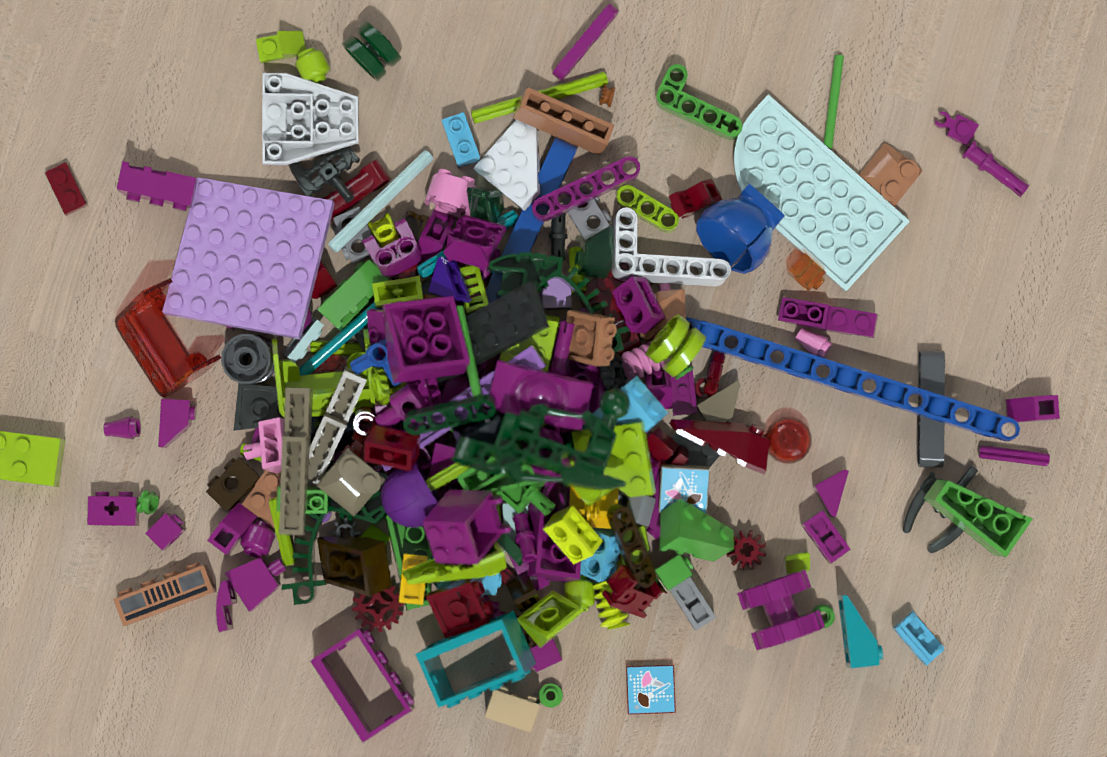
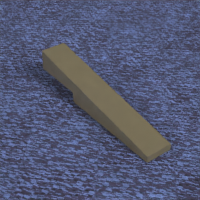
(334, 424)
(295, 460)

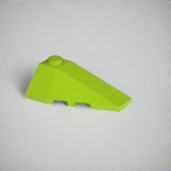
(429, 571)

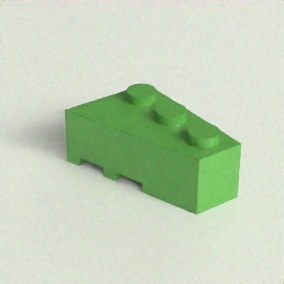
(352, 295)
(478, 480)
(694, 532)

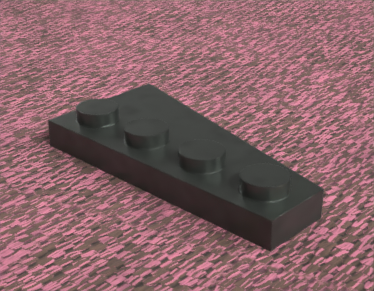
(254, 405)

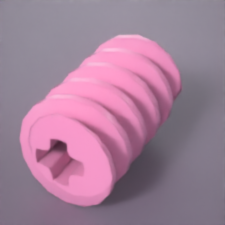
(636, 362)

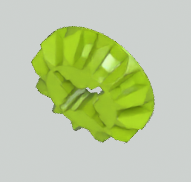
(380, 385)

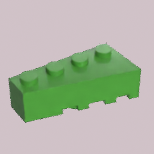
(981, 518)

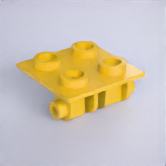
(596, 514)

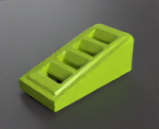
(469, 270)

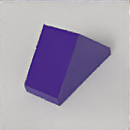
(449, 281)

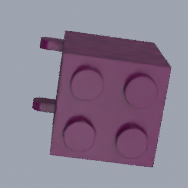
(464, 526)

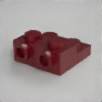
(460, 606)

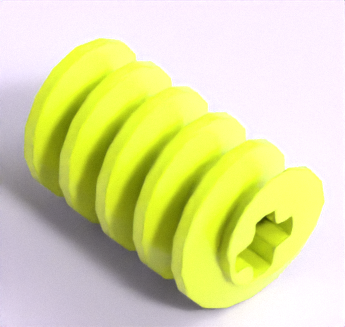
(613, 616)

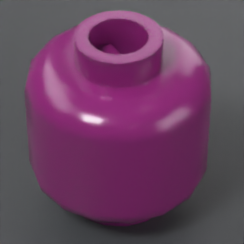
(257, 539)

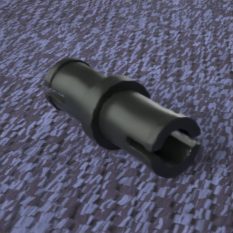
(558, 236)

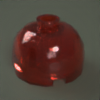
(789, 440)

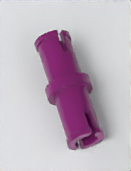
(525, 537)

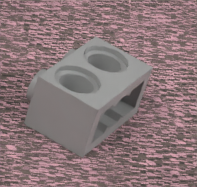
(580, 216)
(363, 233)
(692, 603)

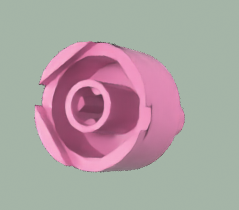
(449, 193)

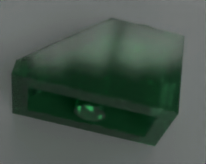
(485, 203)
(596, 255)

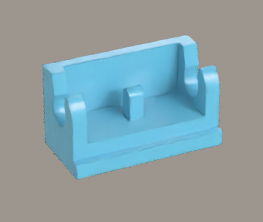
(918, 638)

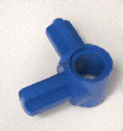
(373, 358)

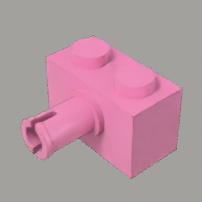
(269, 446)

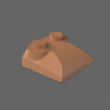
(890, 173)
(672, 303)

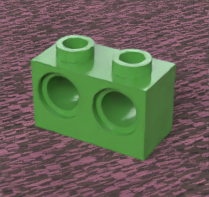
(674, 571)

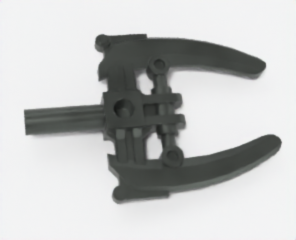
(328, 173)
(918, 501)

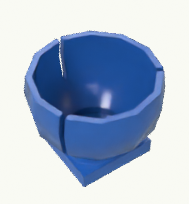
(738, 226)

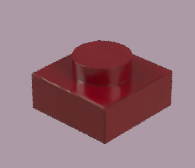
(679, 457)

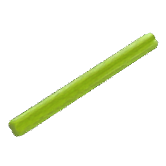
(556, 92)

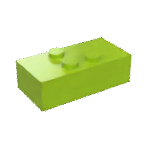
(31, 458)

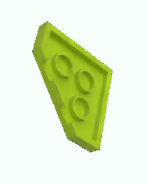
(628, 458)

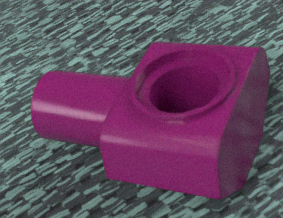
(399, 410)

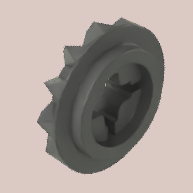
(613, 375)

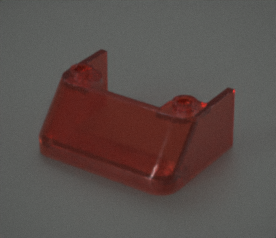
(157, 344)

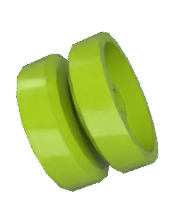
(675, 345)

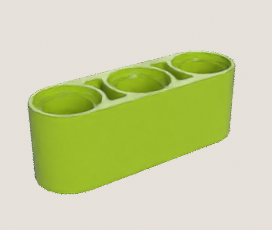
(653, 219)

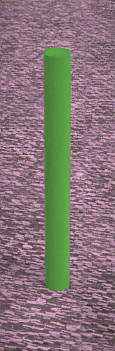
(833, 101)
(471, 369)

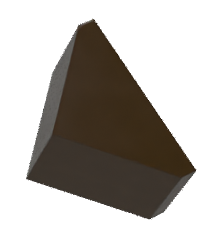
(523, 592)

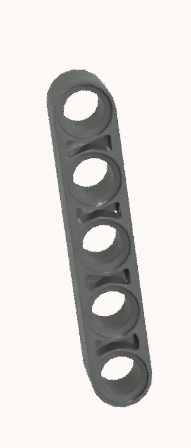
(931, 432)

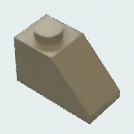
(721, 405)

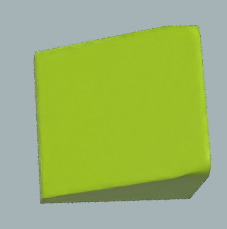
(797, 562)

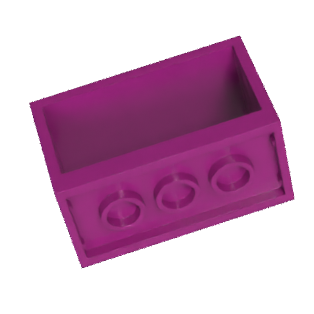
(342, 697)

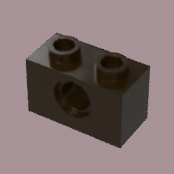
(246, 478)

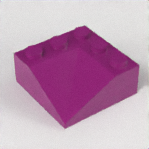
(424, 339)

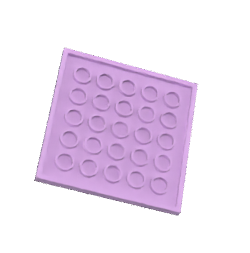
(249, 258)

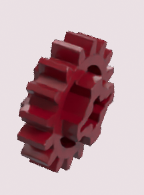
(379, 618)

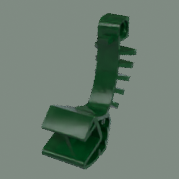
(539, 269)
(371, 511)

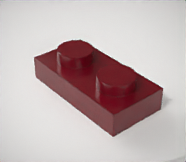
(66, 188)

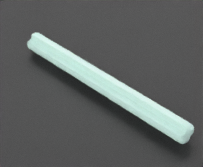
(380, 201)

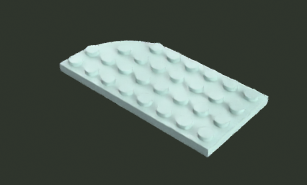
(824, 202)

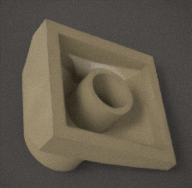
(351, 482)

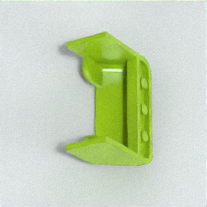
(323, 384)

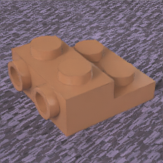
(591, 338)
(259, 497)

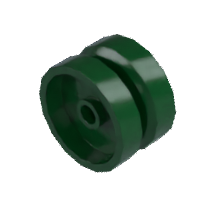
(375, 47)

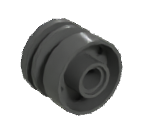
(235, 359)

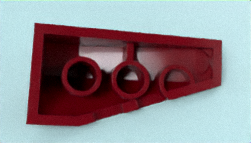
(739, 440)

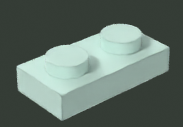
(297, 347)

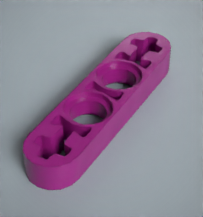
(585, 42)

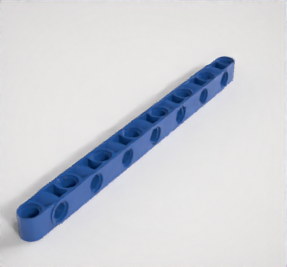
(851, 379)

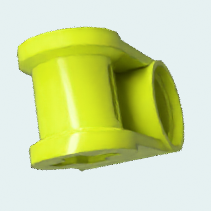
(384, 230)

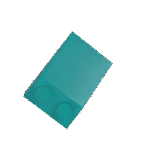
(858, 641)

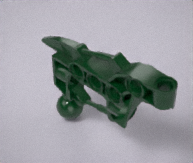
(587, 467)

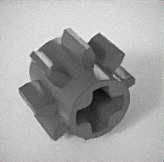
(338, 532)

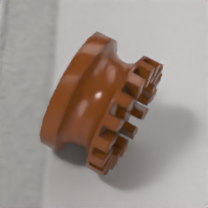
(607, 97)

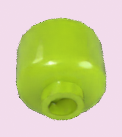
(312, 65)
(580, 592)

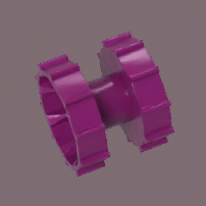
(781, 610)

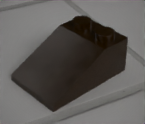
(355, 563)

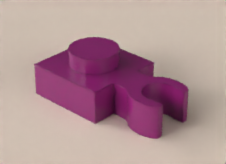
(959, 129)

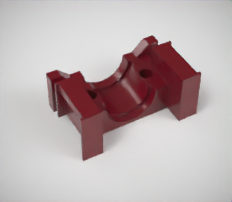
(627, 596)

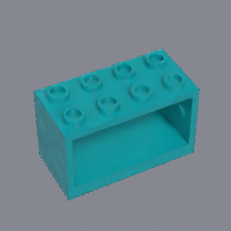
(438, 679)

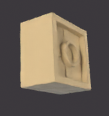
(513, 709)

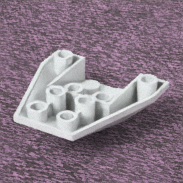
(304, 119)

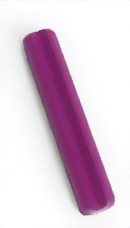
(1014, 455)

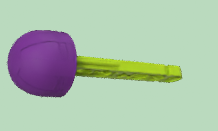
(412, 496)

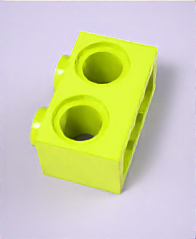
(573, 534)

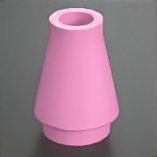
(813, 343)

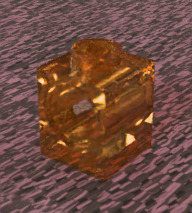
(807, 273)

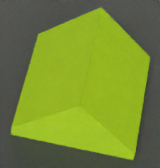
(549, 617)

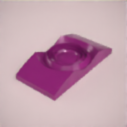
(521, 387)

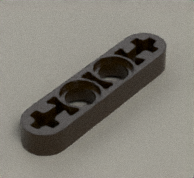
(632, 545)

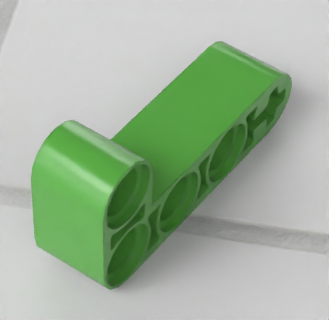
(700, 106)

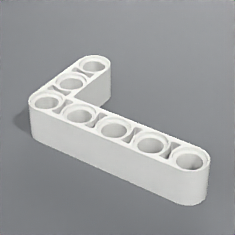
(659, 262)

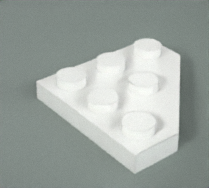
(514, 164)

